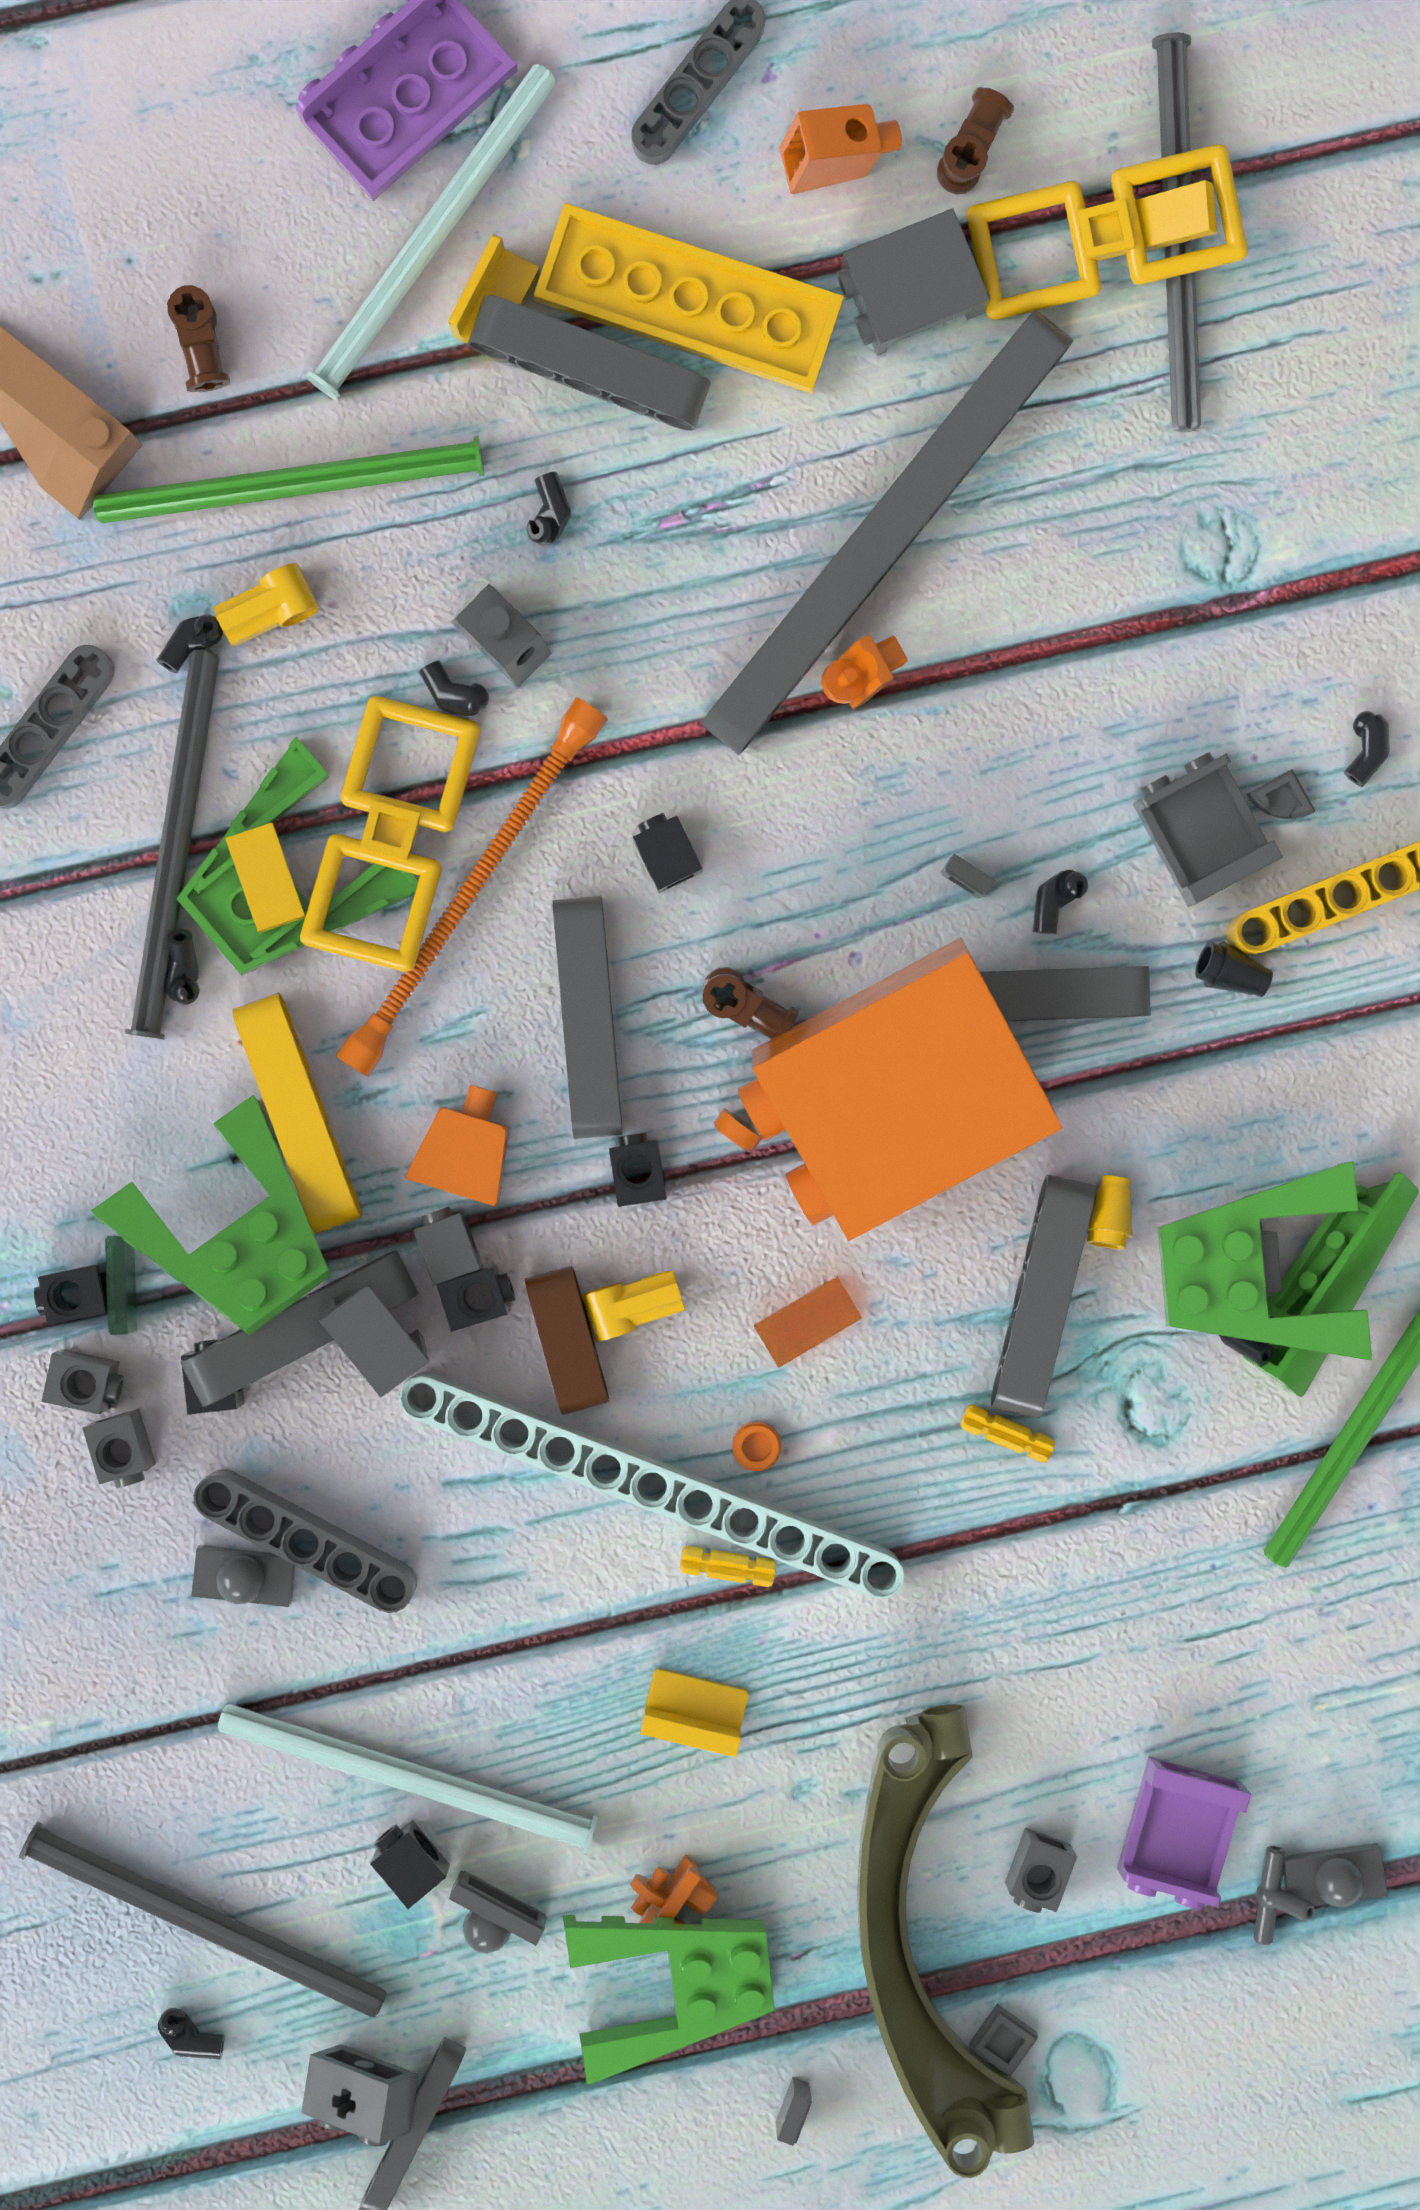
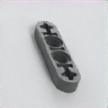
(692, 77)
(52, 732)
(403, 2148)

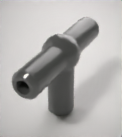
(1272, 1898)

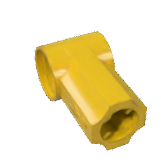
(278, 600)
(622, 1307)

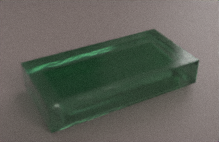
(120, 1286)

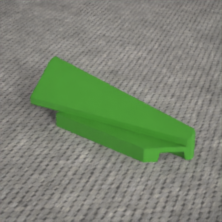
(1335, 1271)

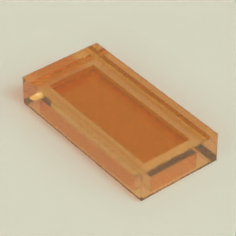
(807, 1321)

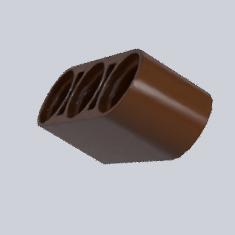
(567, 1340)

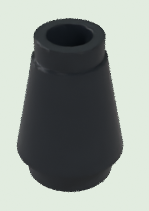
(1231, 970)

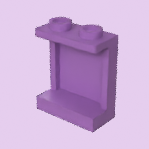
(1181, 1833)

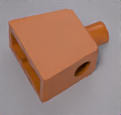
(835, 146)
(464, 1150)

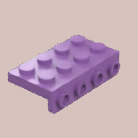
(403, 90)

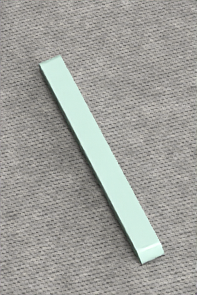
(670, 1502)

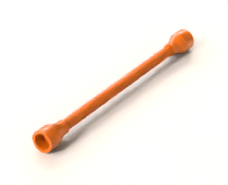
(577, 729)

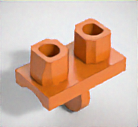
(862, 670)
(682, 1888)

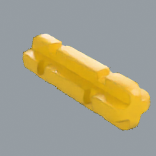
(1007, 1433)
(728, 1566)

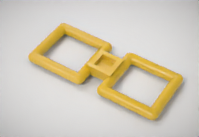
(1108, 231)
(390, 833)

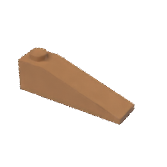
(59, 430)

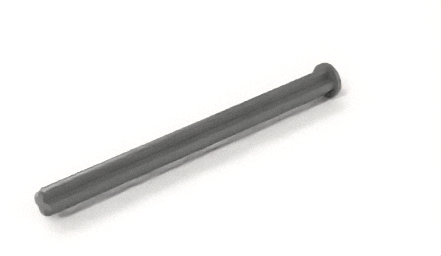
(1180, 289)
(175, 843)
(203, 1921)

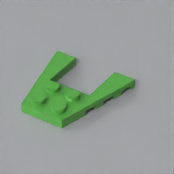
(217, 897)
(256, 1261)
(1218, 1277)
(716, 1980)

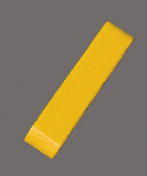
(1320, 904)
(297, 1113)

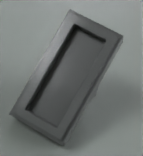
(242, 1576)
(1336, 1875)
(494, 1915)

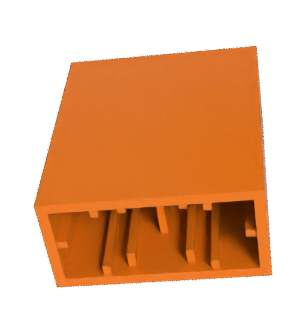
(898, 1093)

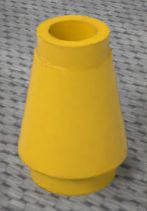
(1111, 1214)

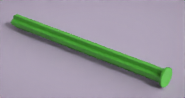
(289, 482)
(1346, 1447)

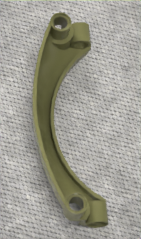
(942, 2077)

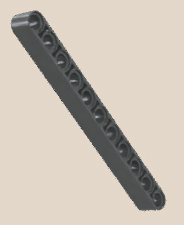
(887, 532)

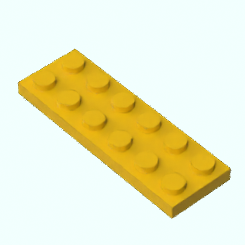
(688, 298)

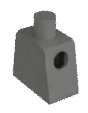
(502, 635)

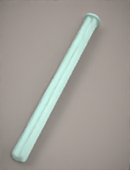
(432, 231)
(407, 1776)

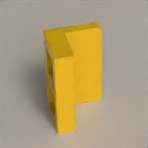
(495, 274)
(694, 1712)

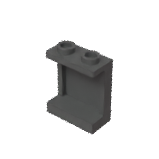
(912, 281)
(1204, 829)

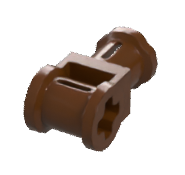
(973, 141)
(197, 339)
(749, 1006)

